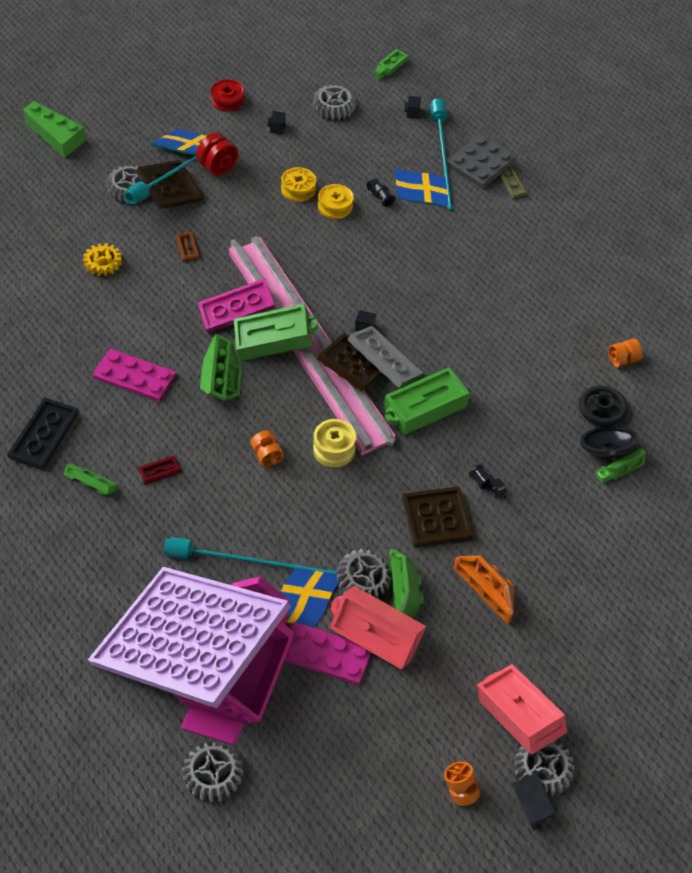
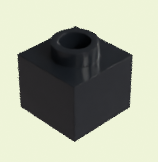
(412, 107)
(277, 122)
(365, 320)

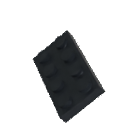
(43, 433)

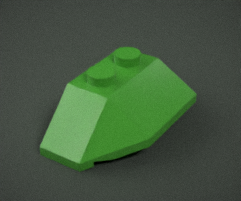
(221, 370)
(405, 584)

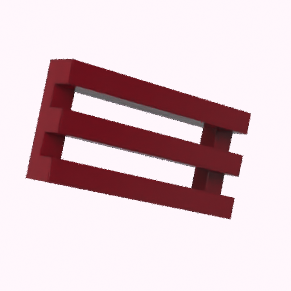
(160, 472)

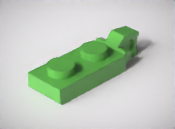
(390, 64)
(621, 466)
(89, 478)

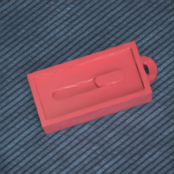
(376, 626)
(522, 709)

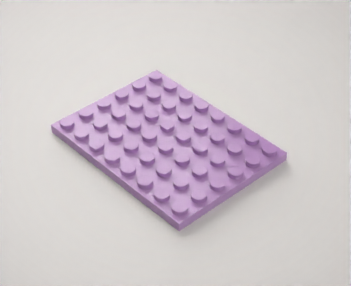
(190, 635)

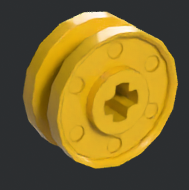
(298, 184)
(335, 201)

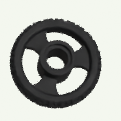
(603, 406)

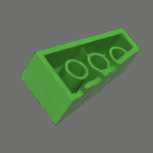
(54, 128)

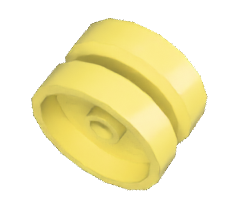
(334, 443)

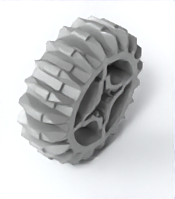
(334, 102)
(120, 181)
(366, 568)
(556, 755)
(221, 768)

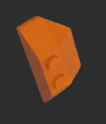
(488, 584)

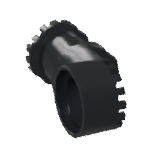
(381, 192)
(486, 480)

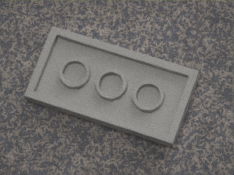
(385, 356)

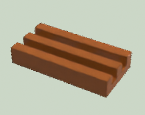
(190, 257)

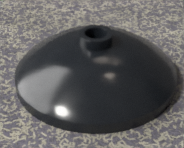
(609, 441)

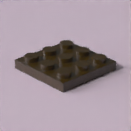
(173, 190)
(349, 363)
(437, 516)

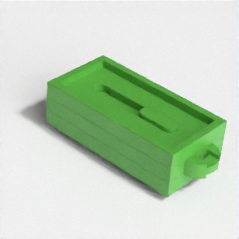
(274, 332)
(425, 401)

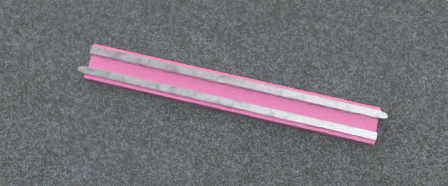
(342, 397)

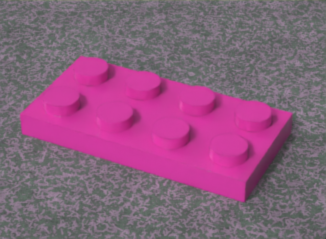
(241, 302)
(134, 375)
(327, 654)

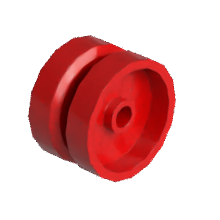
(217, 154)

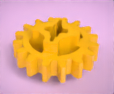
(102, 259)

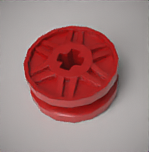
(227, 95)

